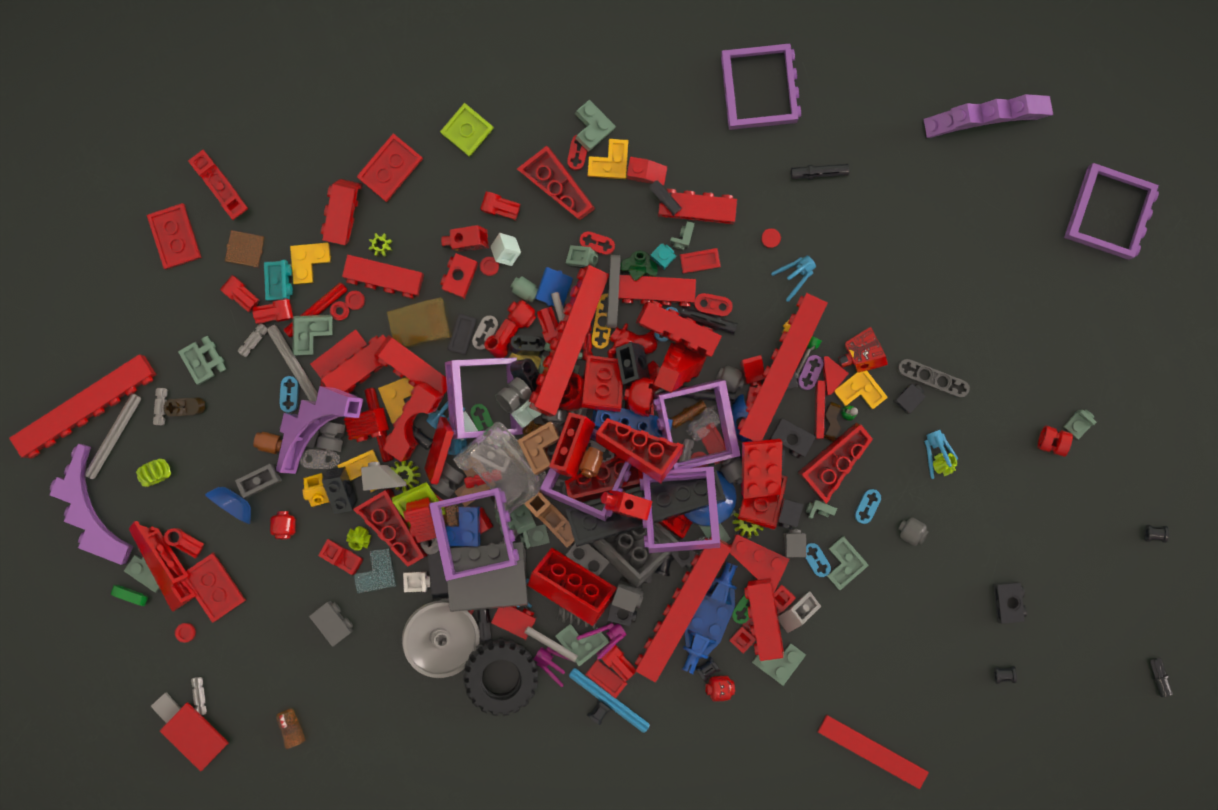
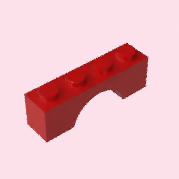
(401, 441)

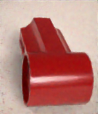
(495, 204)
(236, 291)
(278, 311)
(549, 324)
(498, 343)
(185, 543)
(615, 659)

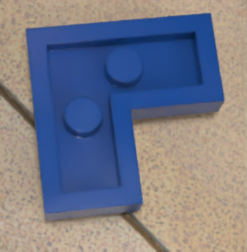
(468, 530)

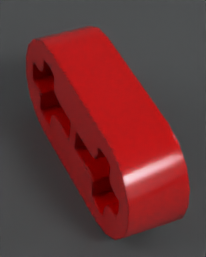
(572, 154)
(598, 239)

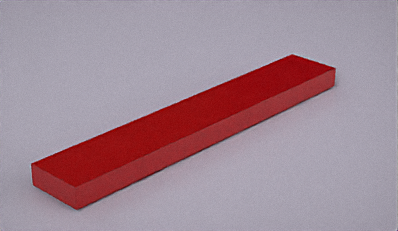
(873, 751)

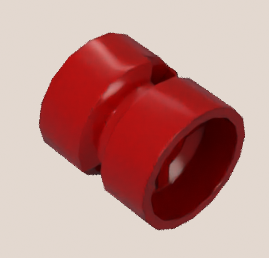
(1061, 442)

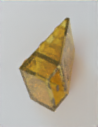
(419, 323)

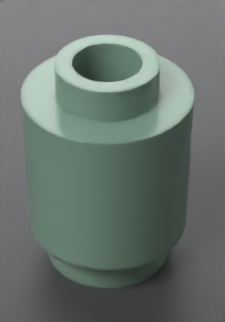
(524, 289)

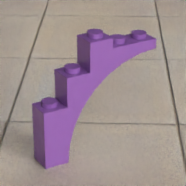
(994, 111)
(312, 415)
(80, 513)

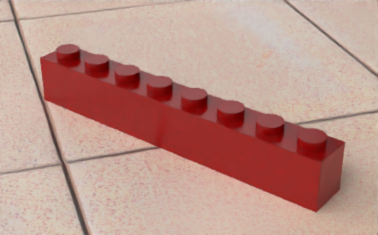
(569, 340)
(783, 368)
(83, 406)
(681, 611)

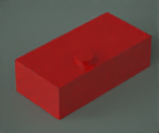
(572, 586)

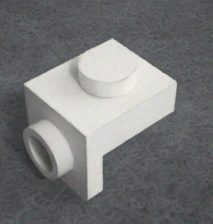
(416, 582)

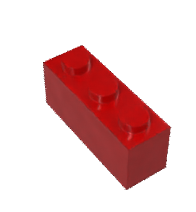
(572, 445)

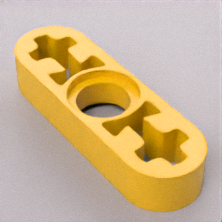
(596, 334)

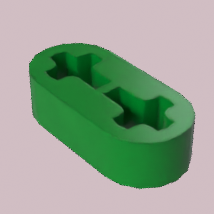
(477, 421)
(129, 595)
(740, 605)

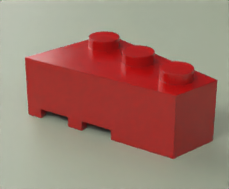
(340, 211)

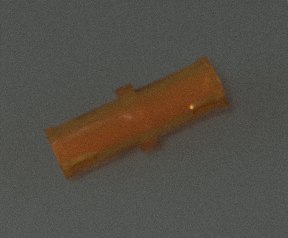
(688, 414)

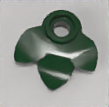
(638, 265)

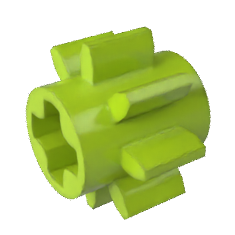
(385, 246)
(941, 466)
(358, 538)

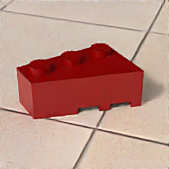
(678, 367)
(758, 560)

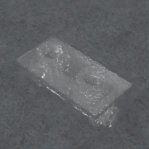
(699, 428)

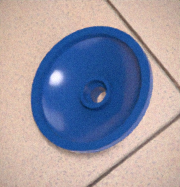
(724, 509)

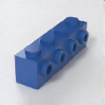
(629, 418)

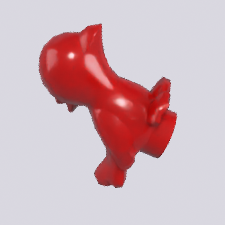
(625, 336)

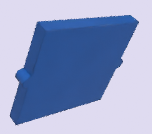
(553, 282)

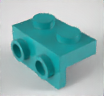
(277, 280)

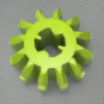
(153, 472)
(412, 475)
(744, 527)

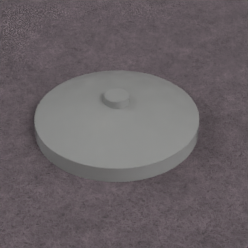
(439, 640)

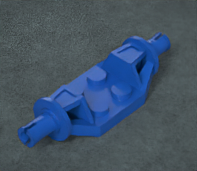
(710, 619)

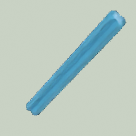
(609, 700)

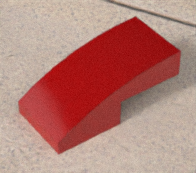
(341, 557)

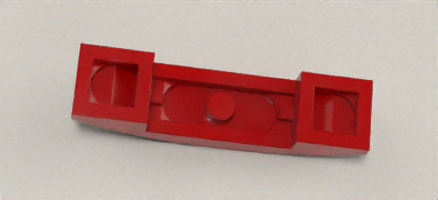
(218, 184)
(743, 636)

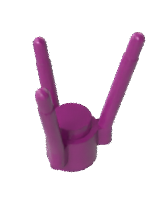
(615, 634)
(544, 658)

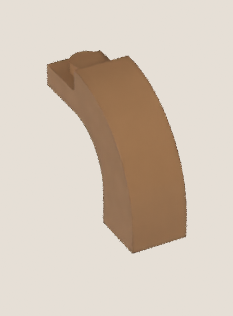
(551, 517)

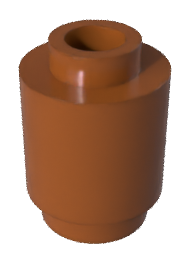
(267, 442)
(591, 462)

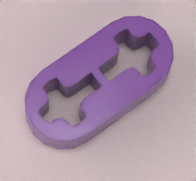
(814, 375)

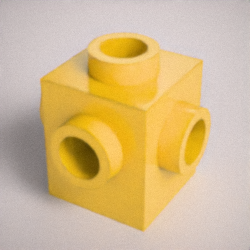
(314, 490)

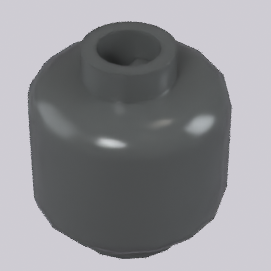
(732, 377)
(732, 470)
(913, 531)

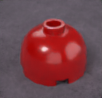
(573, 393)
(641, 396)

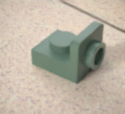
(686, 233)
(581, 256)
(1079, 423)
(824, 509)
(535, 536)

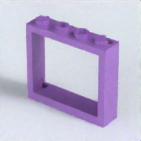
(789, 53)
(1082, 201)
(455, 395)
(725, 415)
(684, 474)
(552, 477)
(443, 542)

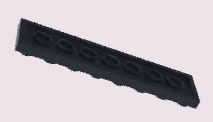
(667, 499)

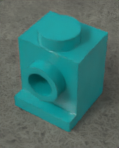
(663, 256)

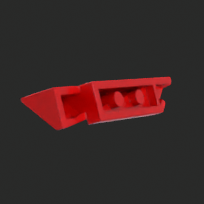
(163, 565)

